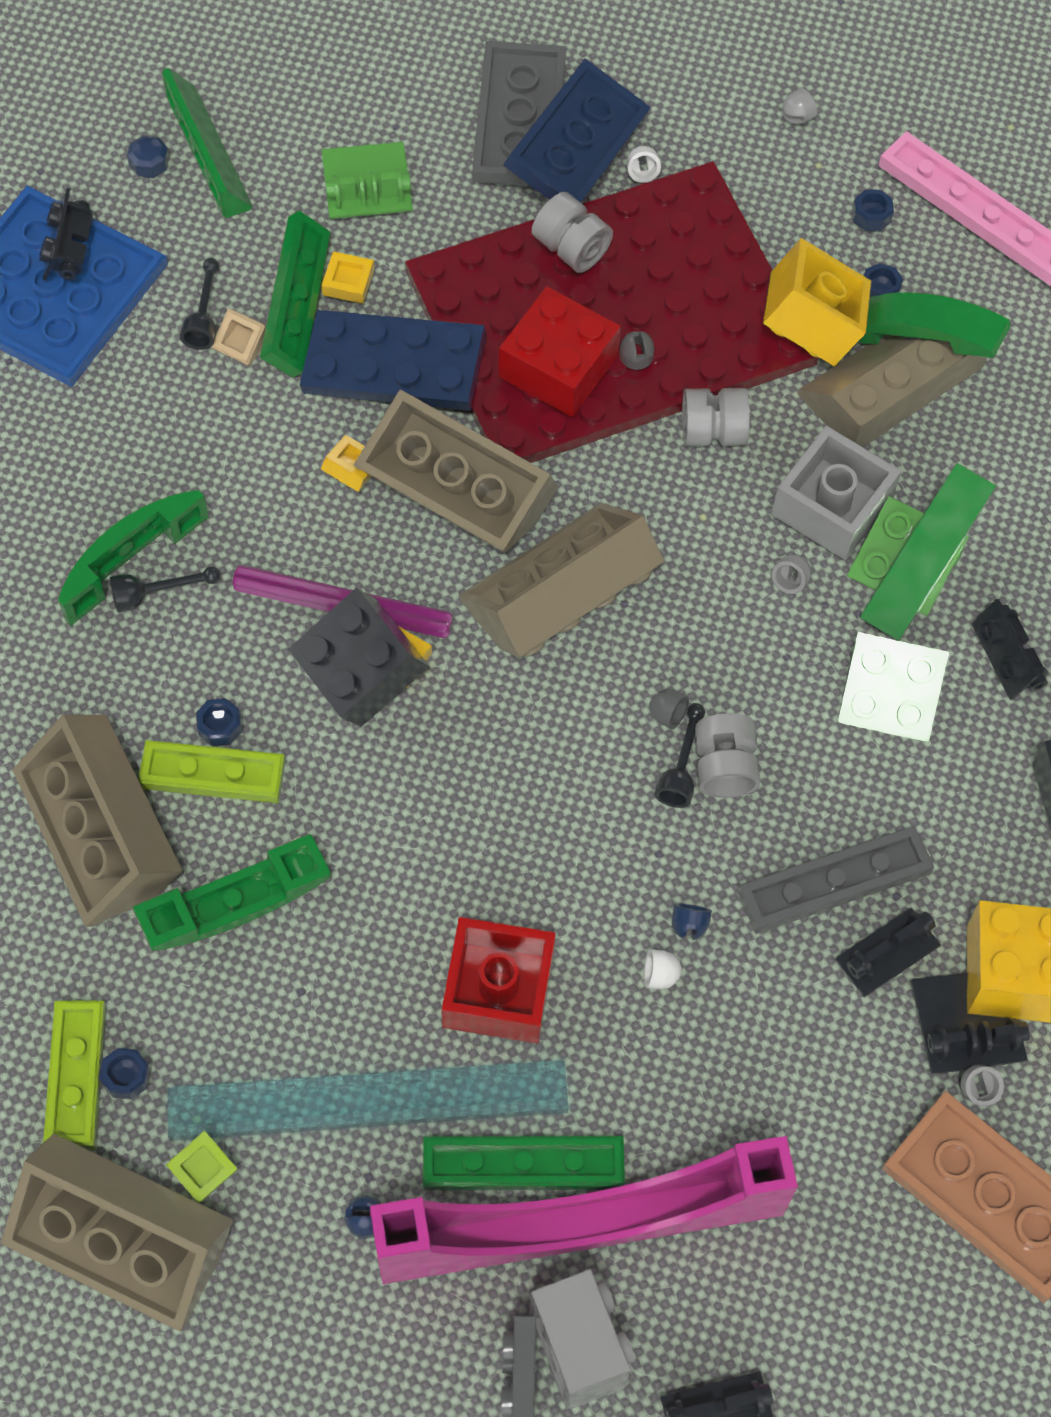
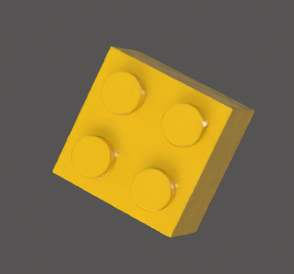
(817, 302)
(1009, 961)

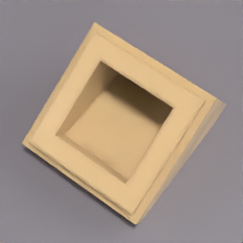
(240, 337)

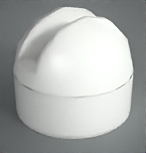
(652, 160)
(661, 969)

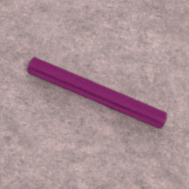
(326, 597)

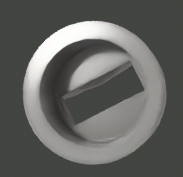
(799, 107)
(783, 570)
(990, 1081)

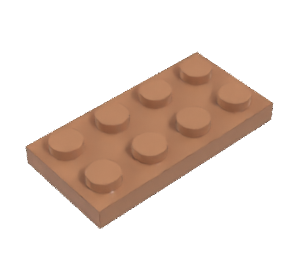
(980, 1190)

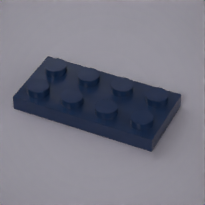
(577, 134)
(382, 354)

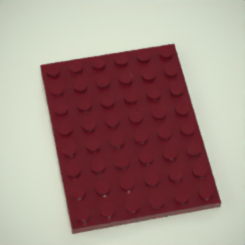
(674, 269)

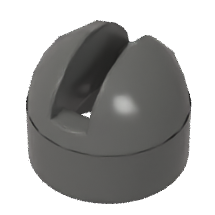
(628, 350)
(669, 707)

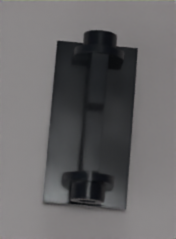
(67, 222)
(1003, 643)
(889, 951)
(727, 1398)

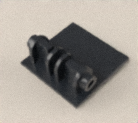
(962, 1039)

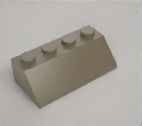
(885, 384)
(456, 472)
(563, 578)
(95, 818)
(115, 1231)

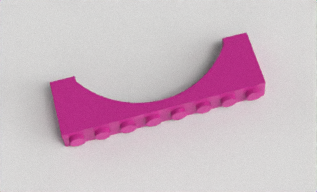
(439, 1238)

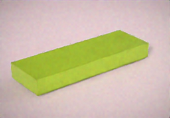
(212, 771)
(75, 1072)

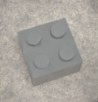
(835, 492)
(580, 1338)

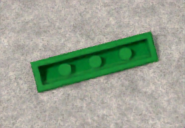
(206, 145)

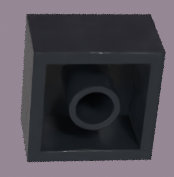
(358, 657)

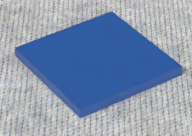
(61, 321)

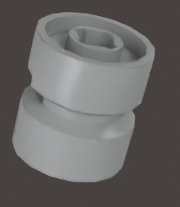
(572, 232)
(715, 417)
(727, 755)

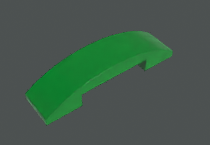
(936, 317)
(171, 515)
(233, 899)

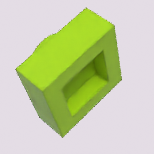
(201, 1167)

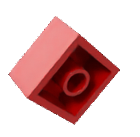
(559, 351)
(498, 980)

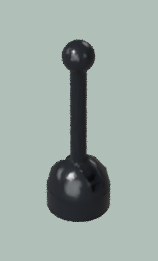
(198, 327)
(130, 591)
(676, 785)

